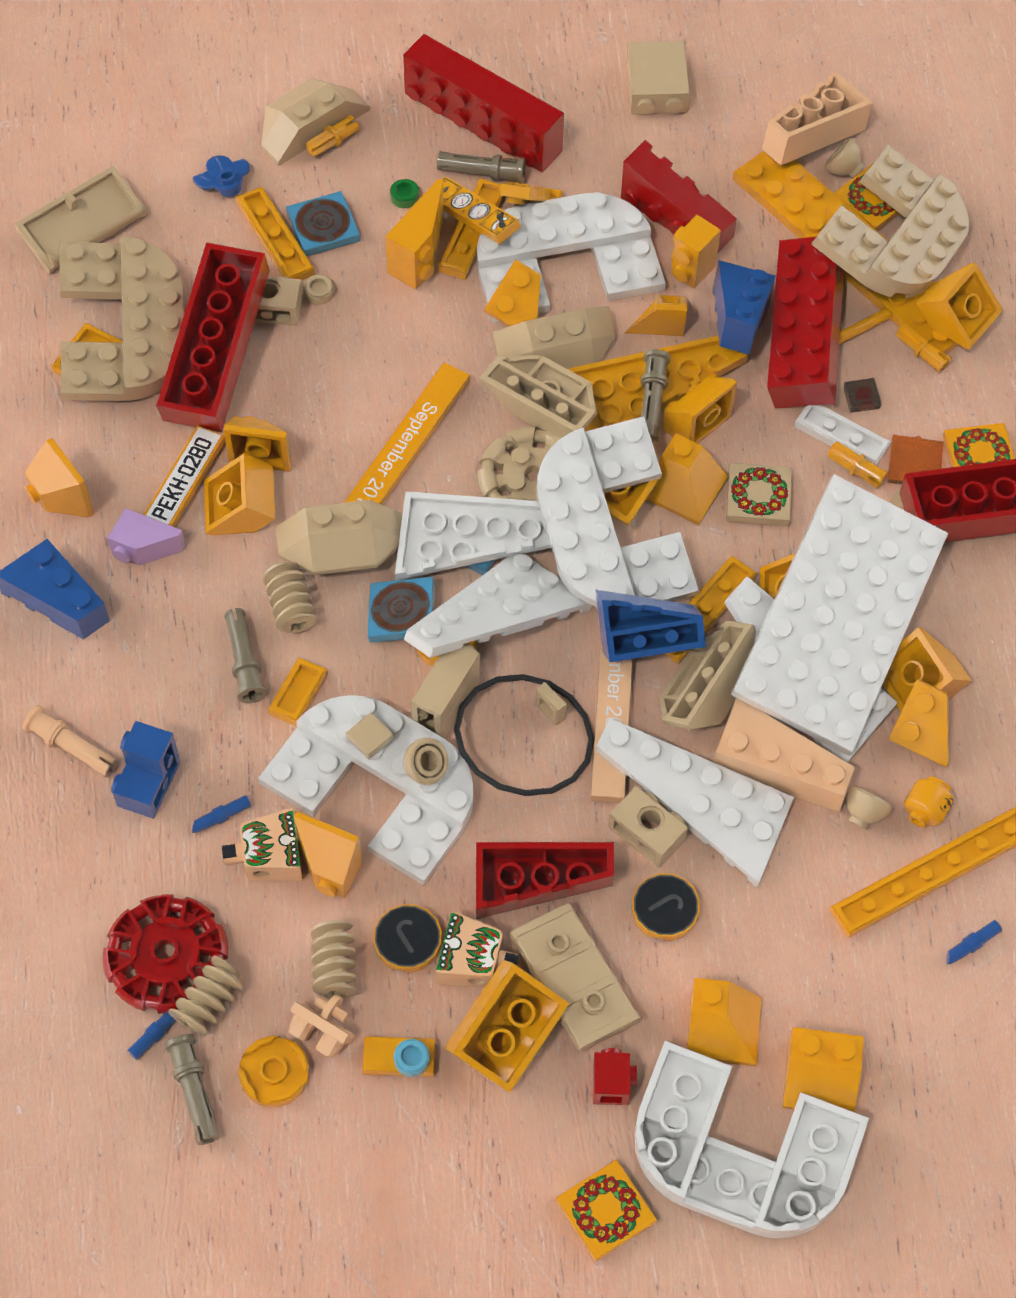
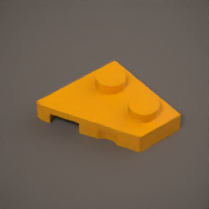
(521, 193)
(516, 296)
(924, 723)

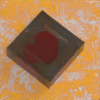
(862, 395)

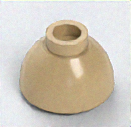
(845, 159)
(426, 761)
(866, 807)

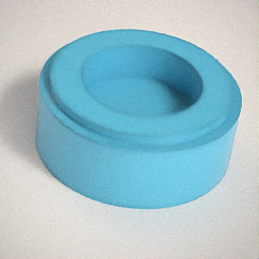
(411, 1058)

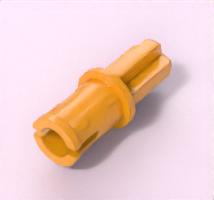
(332, 136)
(923, 347)
(857, 464)

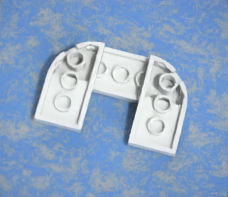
(596, 221)
(580, 524)
(320, 756)
(730, 1182)

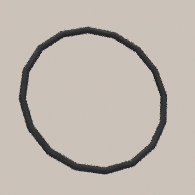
(491, 781)

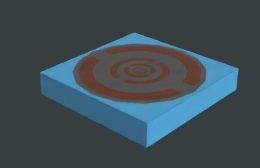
(323, 223)
(398, 606)

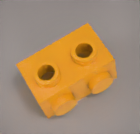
(695, 251)

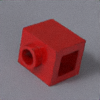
(613, 1077)

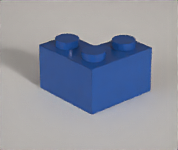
(149, 769)

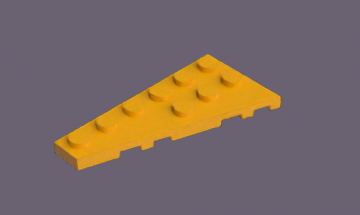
(618, 380)

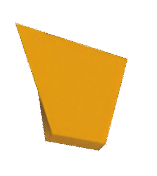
(662, 317)

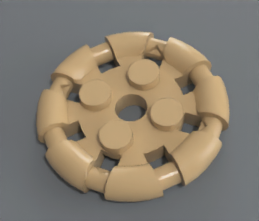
(522, 461)

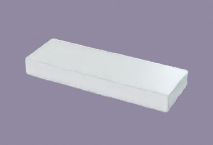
(833, 428)

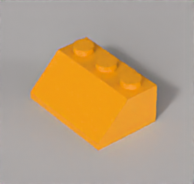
(506, 1025)

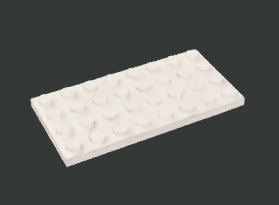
(840, 615)

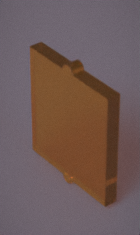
(912, 455)

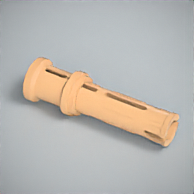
(57, 734)

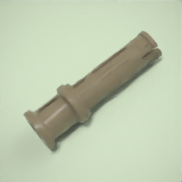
(495, 167)
(654, 383)
(246, 668)
(189, 1073)

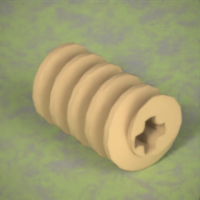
(289, 598)
(330, 959)
(207, 996)

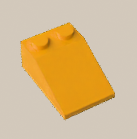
(415, 239)

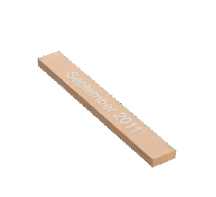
(612, 703)

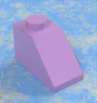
(143, 539)

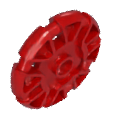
(142, 956)

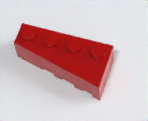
(667, 197)
(538, 872)

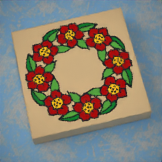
(759, 494)

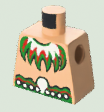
(267, 848)
(471, 953)

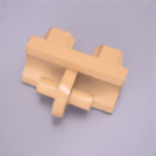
(308, 1018)

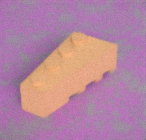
(817, 120)
(782, 758)

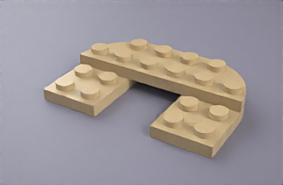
(921, 245)
(150, 318)

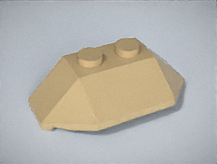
(305, 114)
(564, 338)
(541, 393)
(339, 537)
(704, 682)

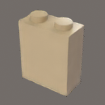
(657, 77)
(445, 689)

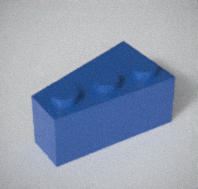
(740, 304)
(55, 589)
(646, 626)

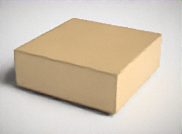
(550, 704)
(369, 736)

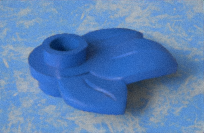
(223, 175)

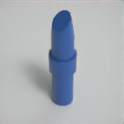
(221, 814)
(973, 942)
(151, 1035)

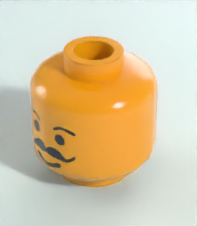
(928, 802)

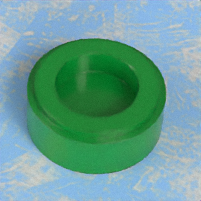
(404, 193)

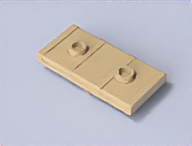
(81, 215)
(571, 966)

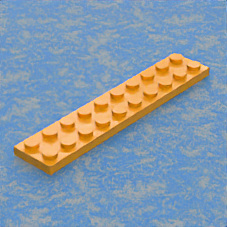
(805, 209)

